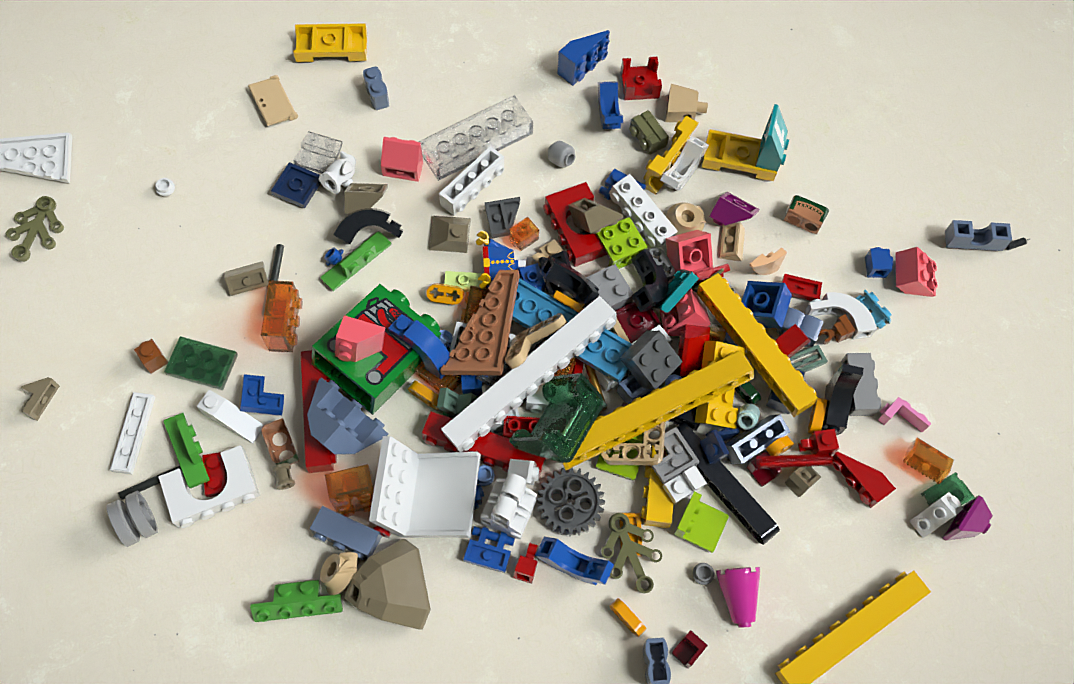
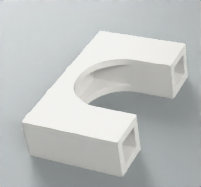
(239, 489)

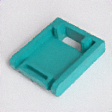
(677, 289)

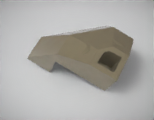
(392, 586)

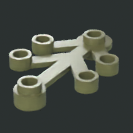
(34, 226)
(629, 549)

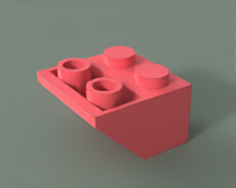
(401, 159)
(915, 272)
(688, 311)

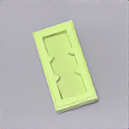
(462, 279)

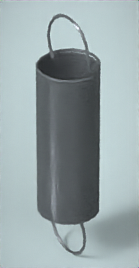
(1016, 243)

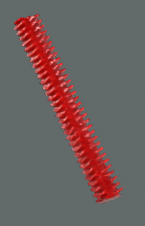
(794, 460)

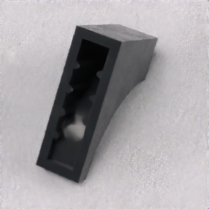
(839, 397)

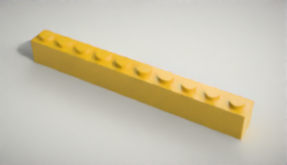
(664, 405)

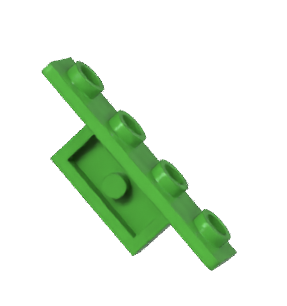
(356, 261)
(187, 450)
(295, 601)

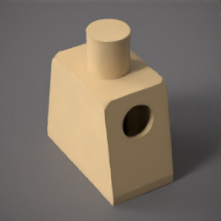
(683, 103)

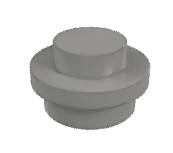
(703, 573)

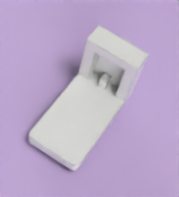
(936, 514)

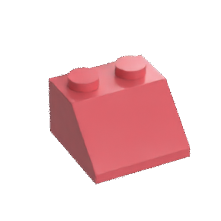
(690, 251)
(358, 339)

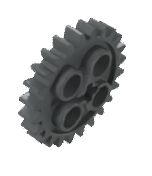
(581, 517)

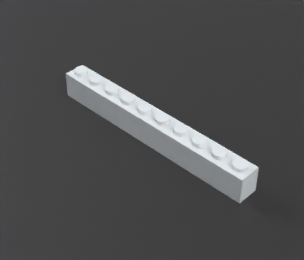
(526, 379)

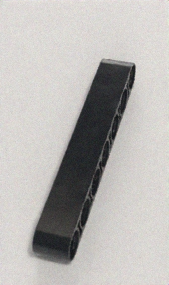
(731, 491)

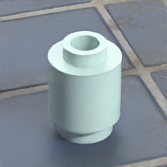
(748, 416)

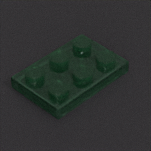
(201, 363)

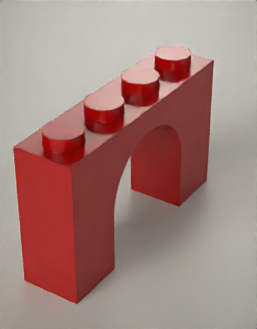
(579, 247)

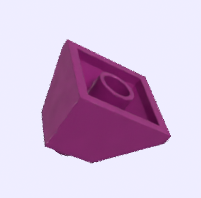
(732, 209)
(970, 521)

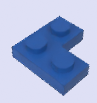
(257, 401)

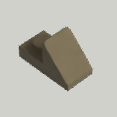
(41, 394)
(802, 480)

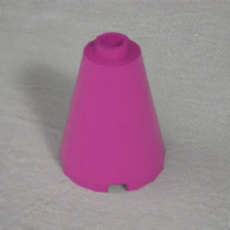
(740, 592)

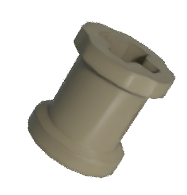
(283, 476)

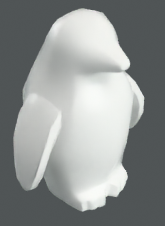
(339, 173)

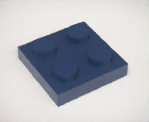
(296, 185)

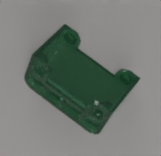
(566, 420)

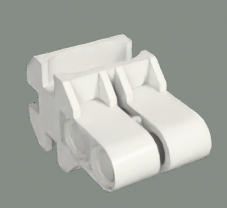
(509, 506)

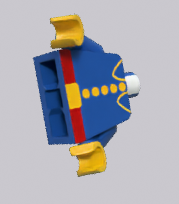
(496, 258)

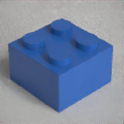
(767, 302)

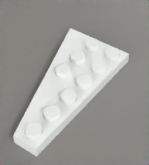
(38, 156)

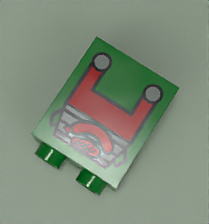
(383, 373)

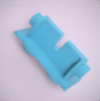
(879, 314)

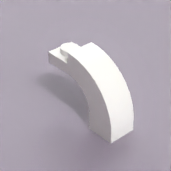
(686, 164)
(841, 304)

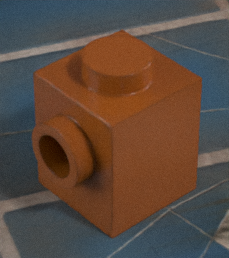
(151, 356)

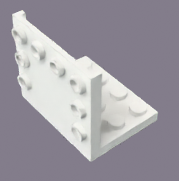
(424, 492)

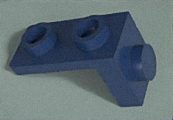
(714, 444)

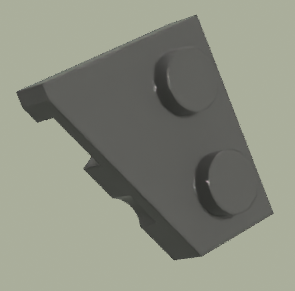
(501, 215)

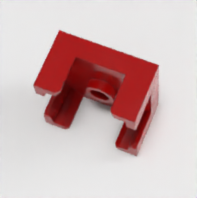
(640, 81)

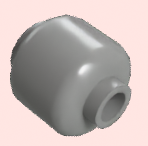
(561, 154)

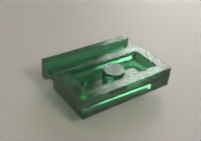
(950, 484)

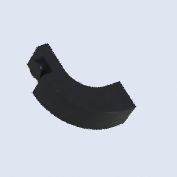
(366, 217)
(653, 279)
(570, 280)

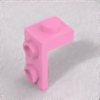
(907, 412)

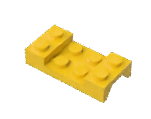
(330, 41)
(734, 153)
(658, 166)
(720, 409)

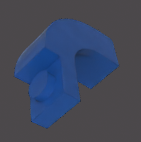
(608, 105)
(423, 342)
(573, 563)

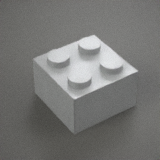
(612, 287)

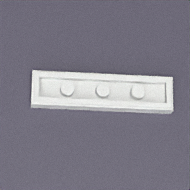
(132, 433)

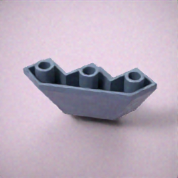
(340, 422)

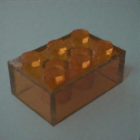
(281, 316)
(351, 489)

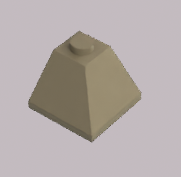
(362, 196)
(450, 234)

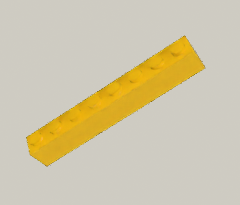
(760, 348)
(854, 631)

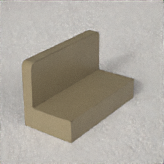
(246, 278)

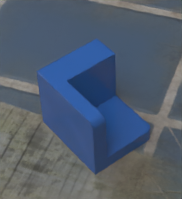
(471, 384)

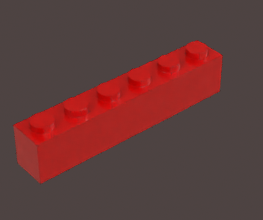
(492, 447)
(317, 456)

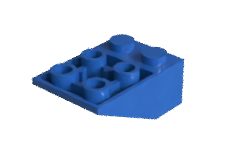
(582, 56)

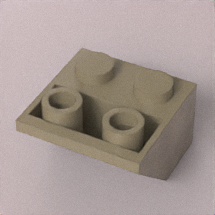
(592, 216)

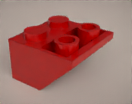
(692, 348)

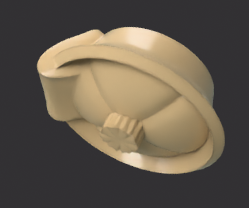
(686, 217)
(338, 571)

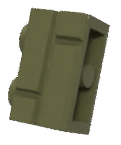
(648, 132)

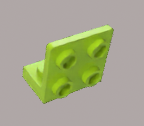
(621, 242)
(625, 471)
(701, 524)

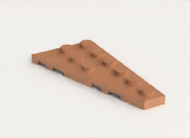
(487, 333)

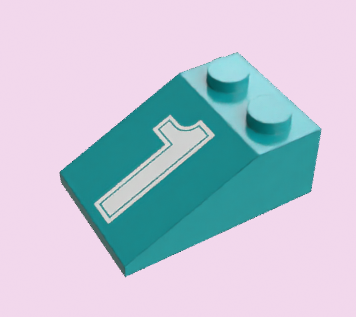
(773, 142)

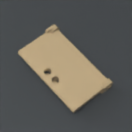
(275, 103)

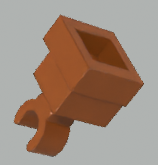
(841, 330)

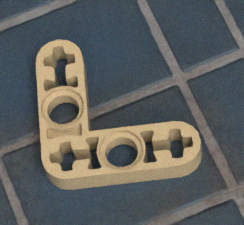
(522, 342)
(644, 450)

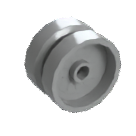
(132, 518)

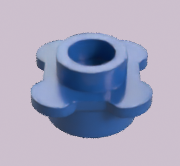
(333, 256)

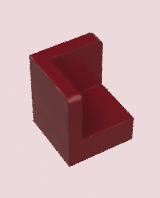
(765, 475)
(689, 649)

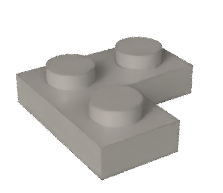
(679, 457)

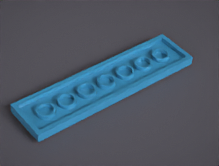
(603, 355)

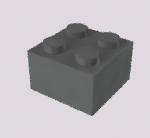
(651, 359)

